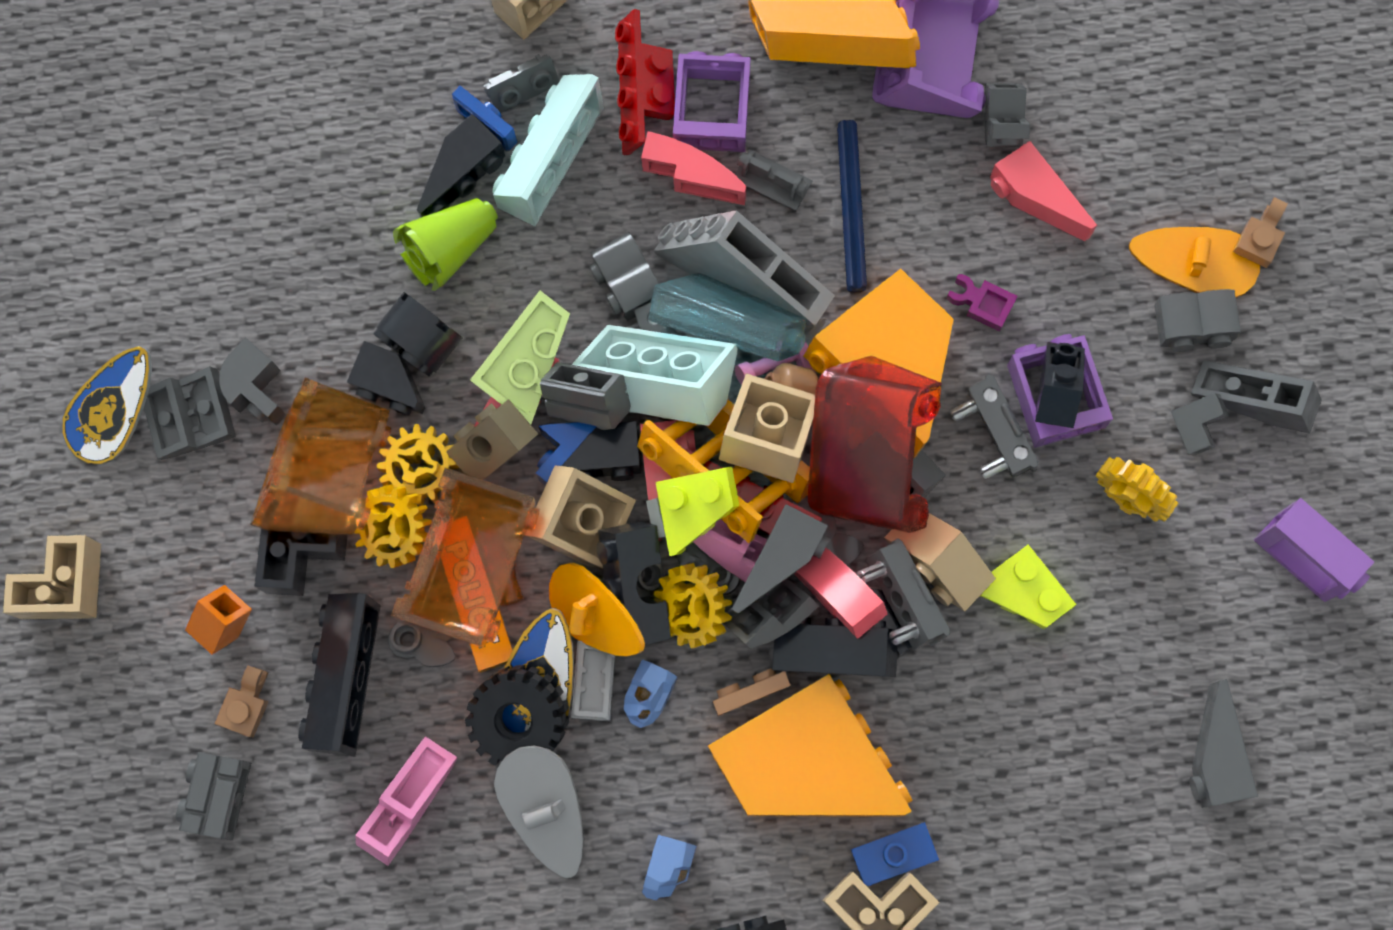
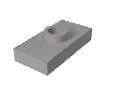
(593, 684)

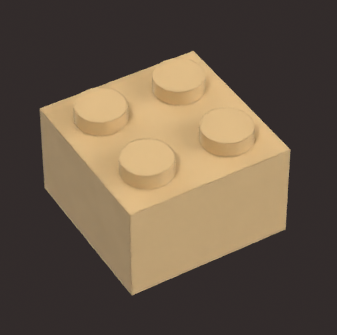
(768, 428)
(574, 511)

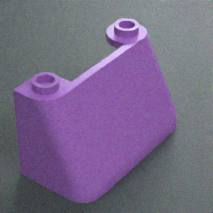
(943, 63)

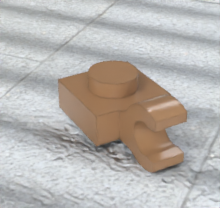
(1260, 237)
(242, 707)

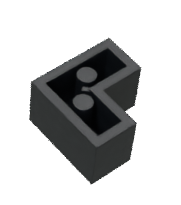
(285, 555)

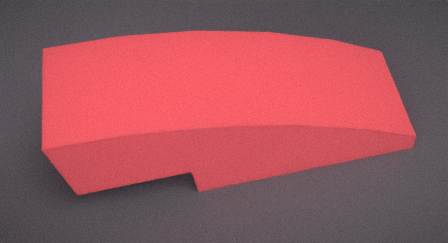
(692, 169)
(842, 593)

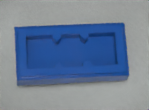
(487, 114)
(894, 854)

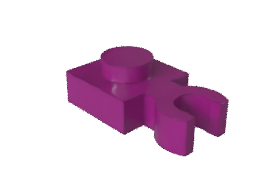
(988, 304)

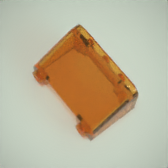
(321, 463)
(467, 559)

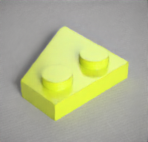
(694, 505)
(1028, 589)

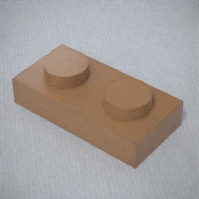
(734, 697)

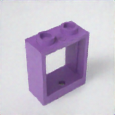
(711, 134)
(1092, 420)
(1315, 551)

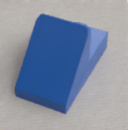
(567, 439)

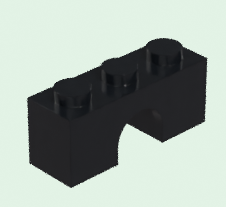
(624, 555)

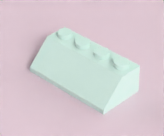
(549, 148)
(666, 372)

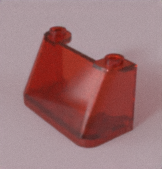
(867, 443)

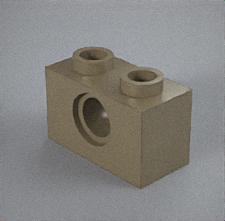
(492, 442)

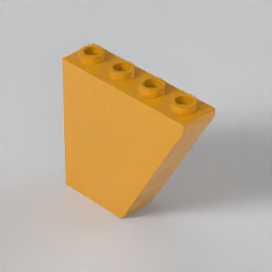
(836, 32)
(892, 324)
(810, 760)

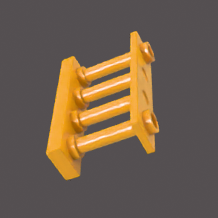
(673, 459)

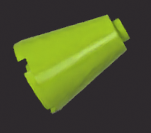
(445, 240)

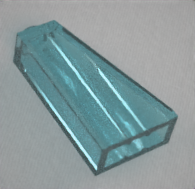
(727, 315)

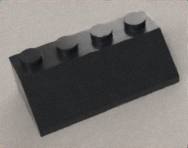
(340, 675)

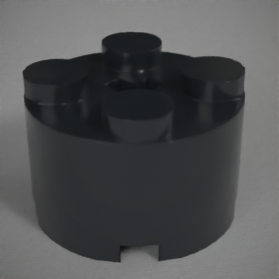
(417, 335)

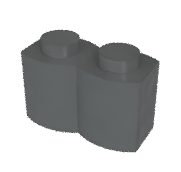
(625, 274)
(1197, 319)

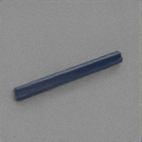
(852, 206)

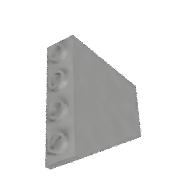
(745, 258)

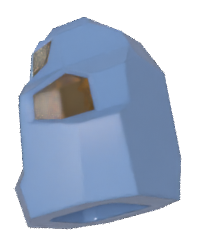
(648, 693)
(667, 867)

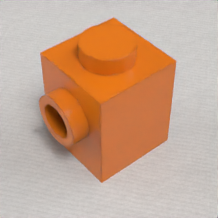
(218, 619)

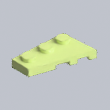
(524, 356)

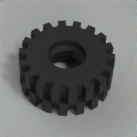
(521, 688)

